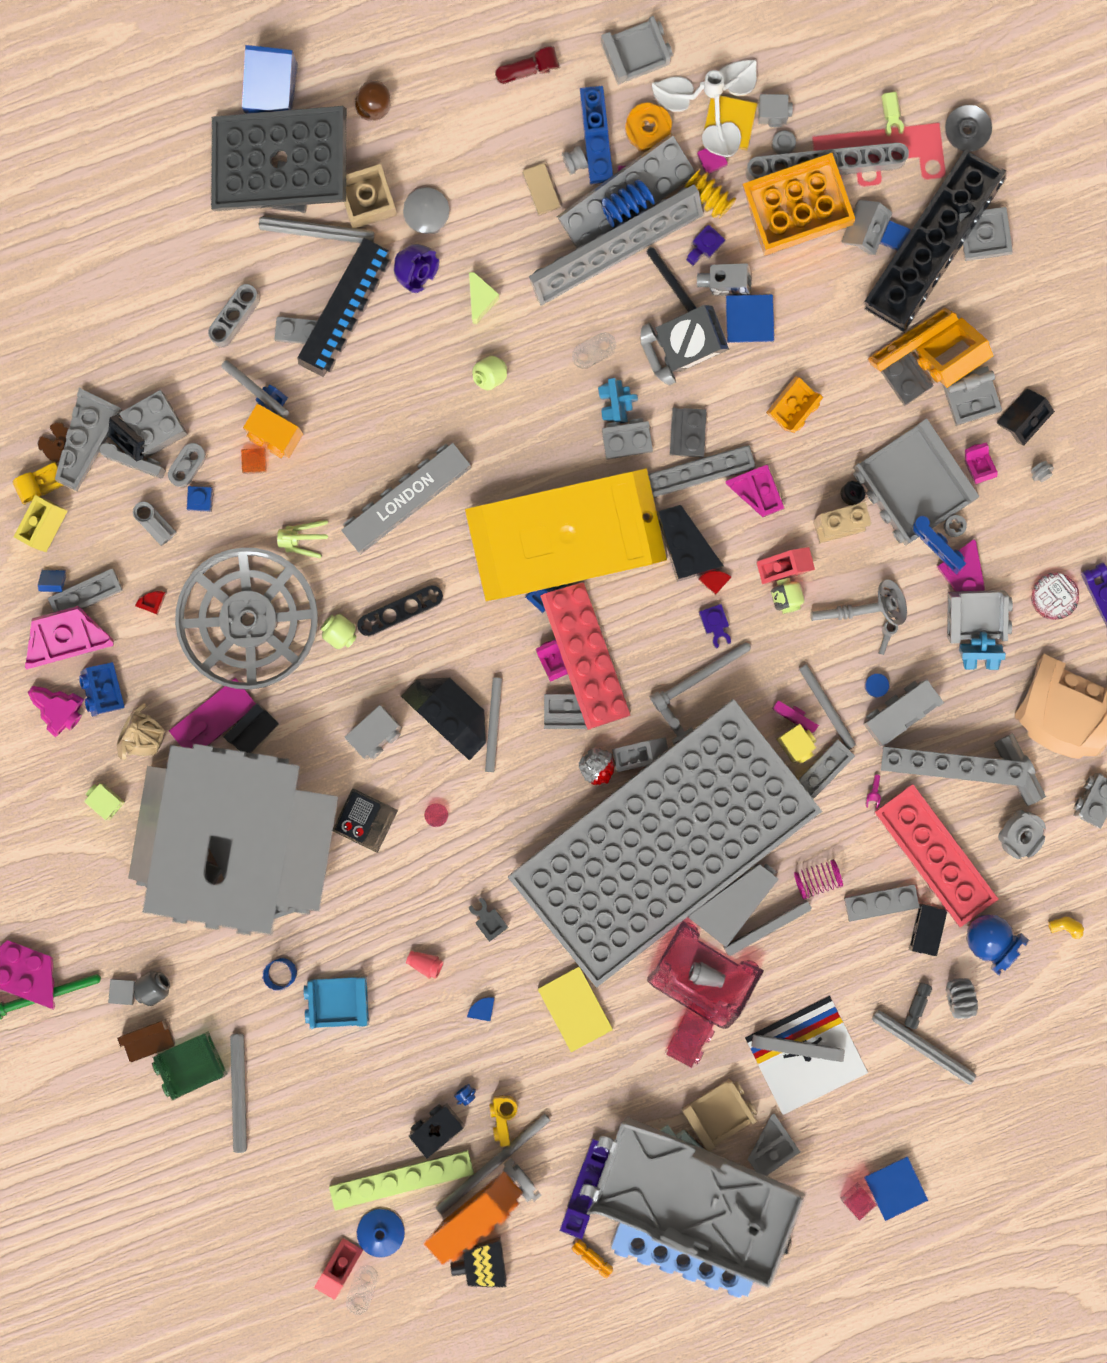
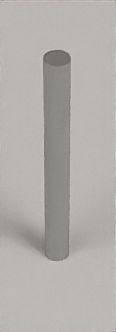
(255, 389)
(827, 706)
(493, 725)

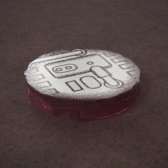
(1055, 596)

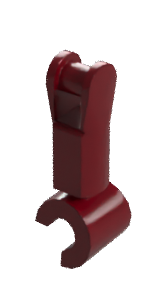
(544, 61)

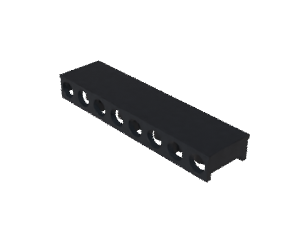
(934, 240)

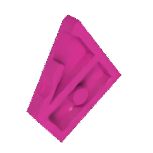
(758, 490)
(970, 577)

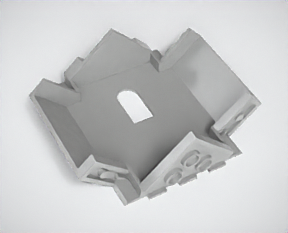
(275, 833)

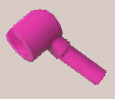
(874, 796)

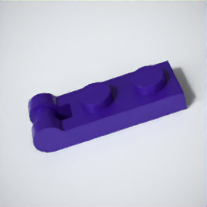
(1098, 592)

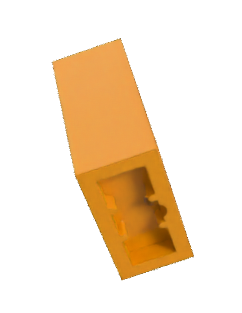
(977, 353)

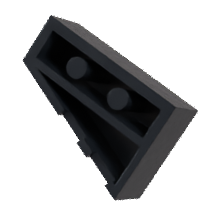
(686, 545)

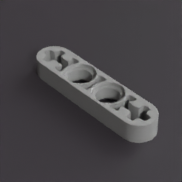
(798, 1048)

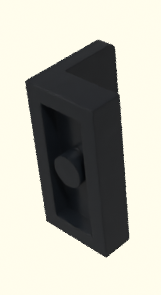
(1026, 416)
(251, 729)
(928, 930)

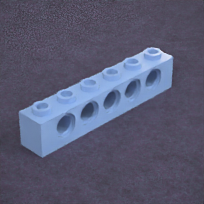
(713, 1279)

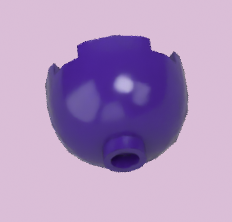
(415, 266)

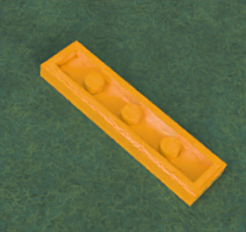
(912, 339)

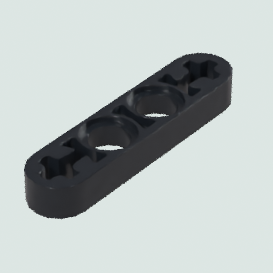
(398, 607)

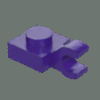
(706, 244)

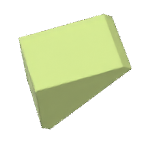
(482, 297)

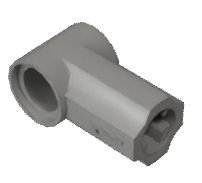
(155, 524)

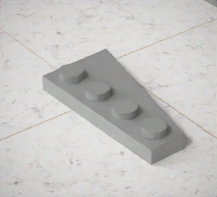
(84, 438)

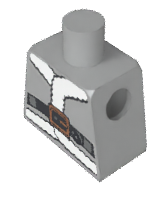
(736, 281)

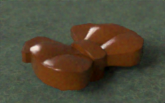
(54, 448)

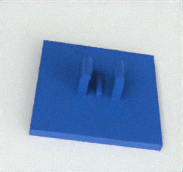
(749, 318)
(896, 1188)

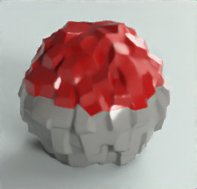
(597, 766)

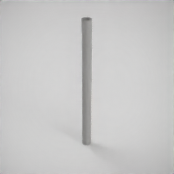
(493, 1164)

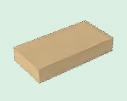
(541, 189)

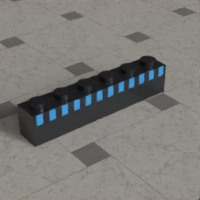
(343, 308)

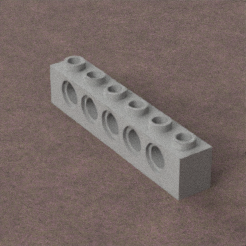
(954, 766)

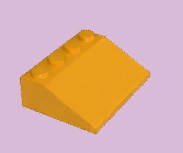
(798, 204)

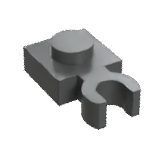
(490, 923)

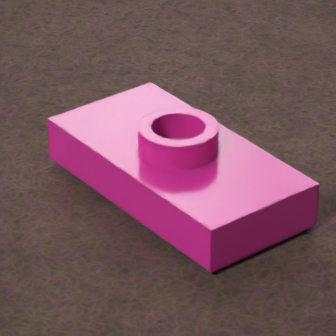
(795, 715)

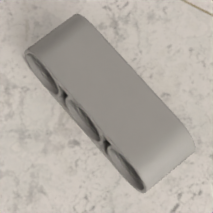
(234, 304)

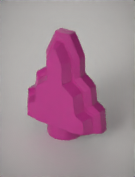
(56, 708)

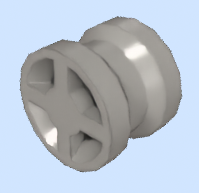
(574, 160)

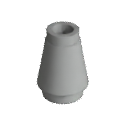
(705, 975)

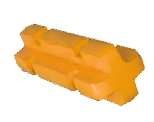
(592, 1258)

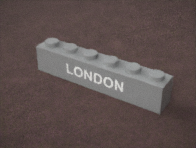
(406, 498)

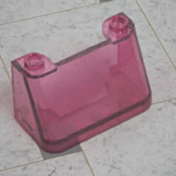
(714, 1004)

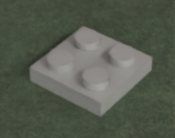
(989, 236)

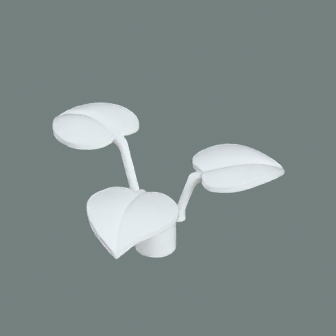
(736, 77)

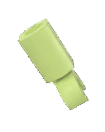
(892, 112)

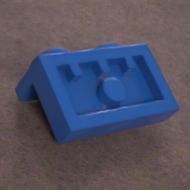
(101, 689)

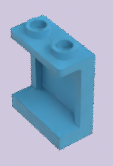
(337, 1002)

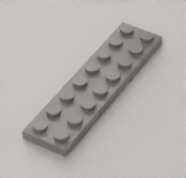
(616, 245)

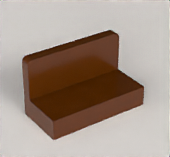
(147, 1041)

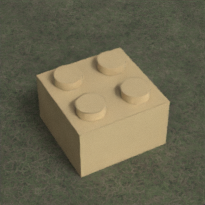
(368, 197)

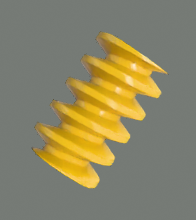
(711, 195)

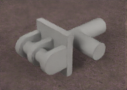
(675, 725)

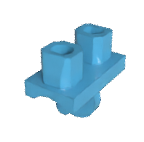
(620, 400)
(982, 649)

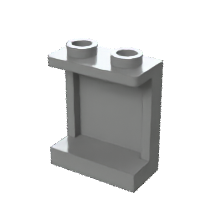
(637, 51)
(978, 612)

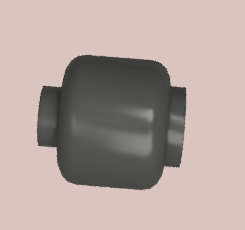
(151, 988)

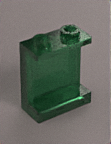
(189, 1066)

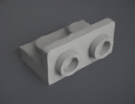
(627, 439)
(1093, 805)

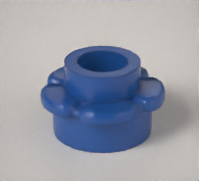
(465, 1095)

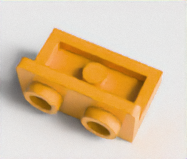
(794, 405)

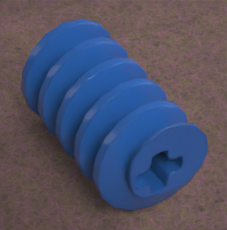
(625, 201)

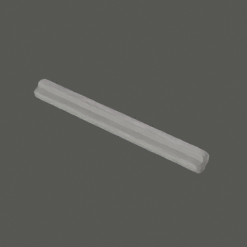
(314, 230)
(924, 1047)
(238, 1093)

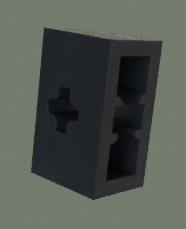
(430, 1143)

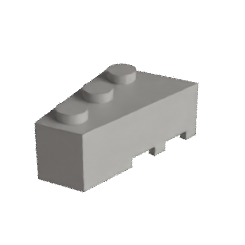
(902, 712)

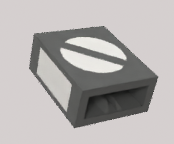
(691, 338)

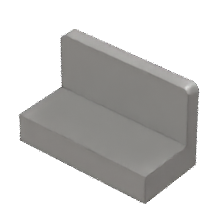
(868, 227)

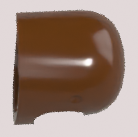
(373, 99)

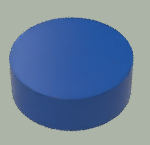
(876, 685)

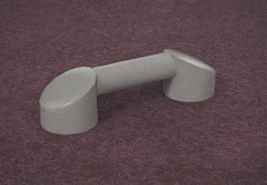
(647, 337)

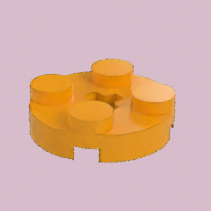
(654, 115)

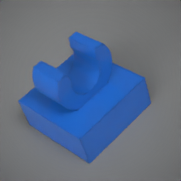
(275, 394)

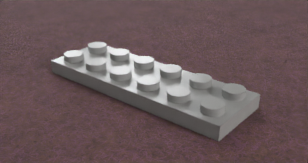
(659, 168)

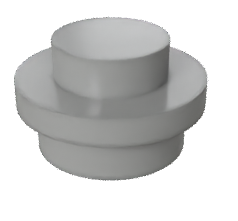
(1042, 471)

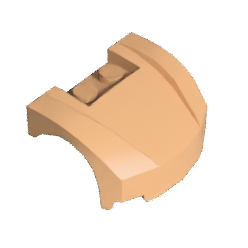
(1065, 711)

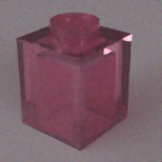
(858, 1201)

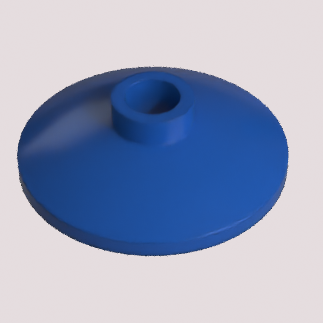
(384, 1221)

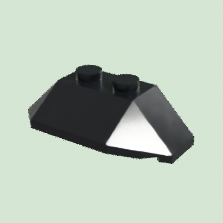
(449, 712)

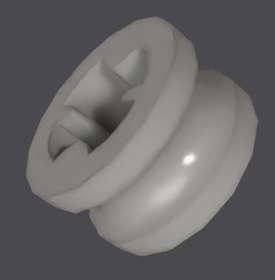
(951, 532)

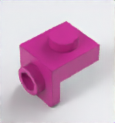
(980, 463)
(551, 660)

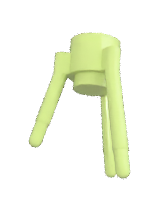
(290, 537)

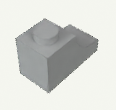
(639, 754)

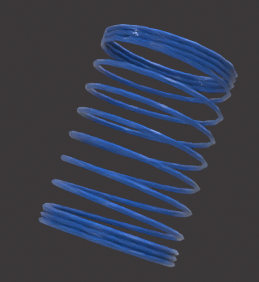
(269, 983)

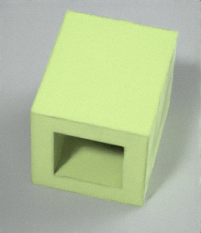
(103, 801)

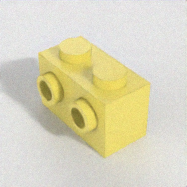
(40, 523)
(797, 744)

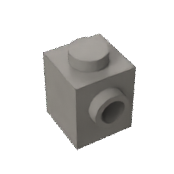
(774, 109)

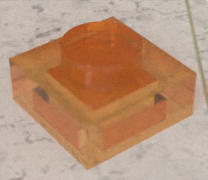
(253, 460)

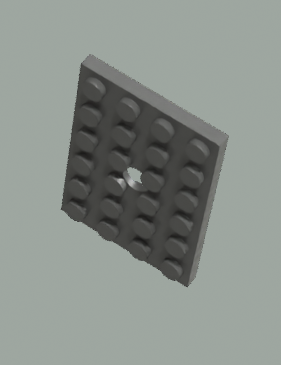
(244, 152)

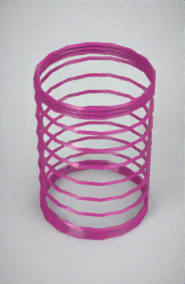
(836, 873)

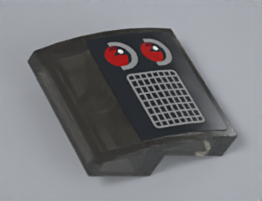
(365, 820)

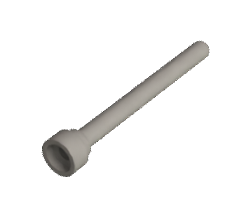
(663, 698)

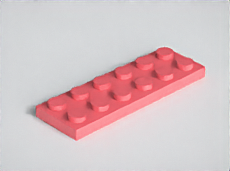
(585, 655)
(936, 855)

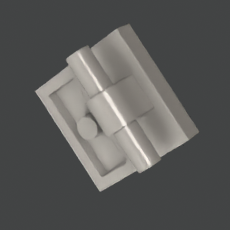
(973, 396)

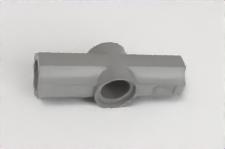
(1010, 750)

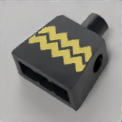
(482, 1265)

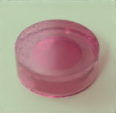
(436, 815)

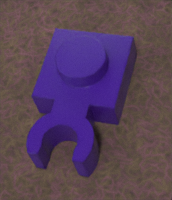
(715, 621)

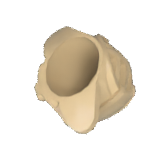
(140, 735)

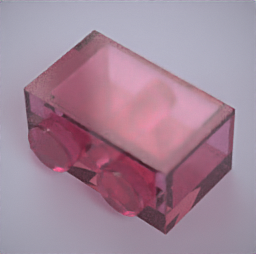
(689, 1039)

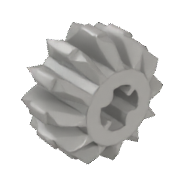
(961, 998)

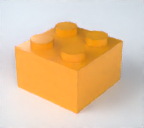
(272, 430)

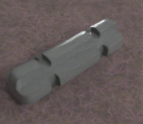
(918, 1005)

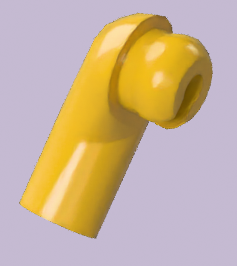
(1067, 923)

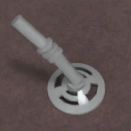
(885, 604)

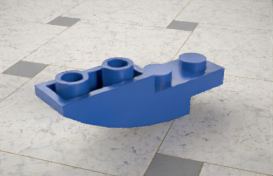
(596, 134)

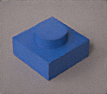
(199, 498)

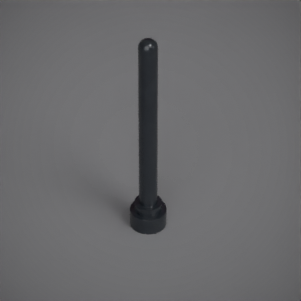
(671, 280)

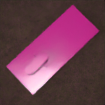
(213, 717)

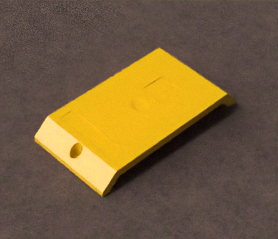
(565, 535)

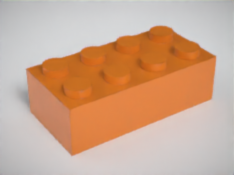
(474, 1219)

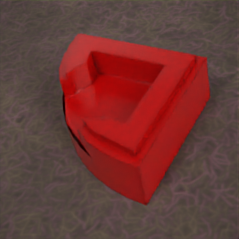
(714, 580)
(151, 601)

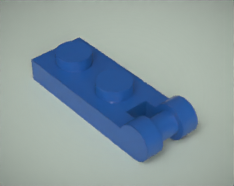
(938, 544)

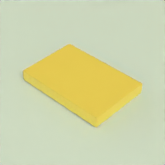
(575, 1009)

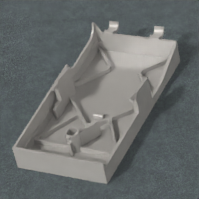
(696, 1201)

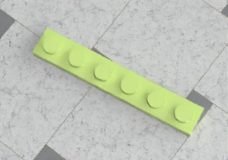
(401, 1180)

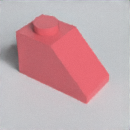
(785, 565)
(338, 1268)

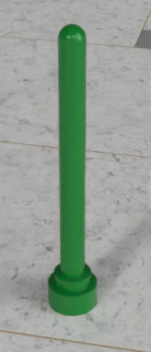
(57, 991)

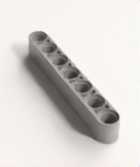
(859, 153)

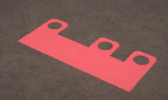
(921, 140)

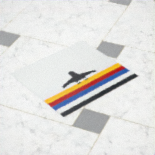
(800, 1078)

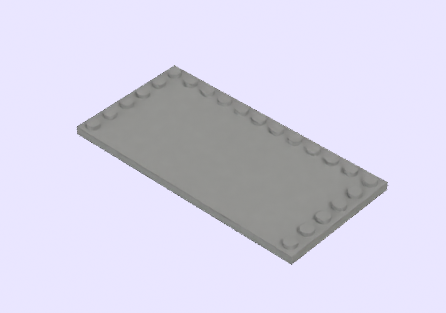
(664, 843)

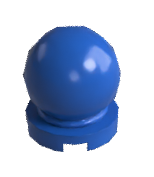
(994, 941)

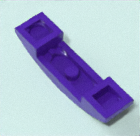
(576, 1214)

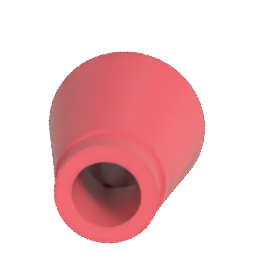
(425, 964)

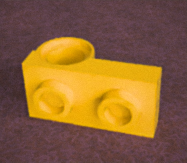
(36, 483)
(501, 1132)

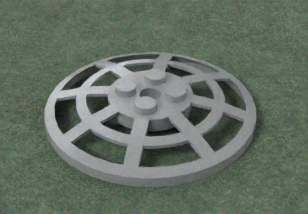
(231, 618)

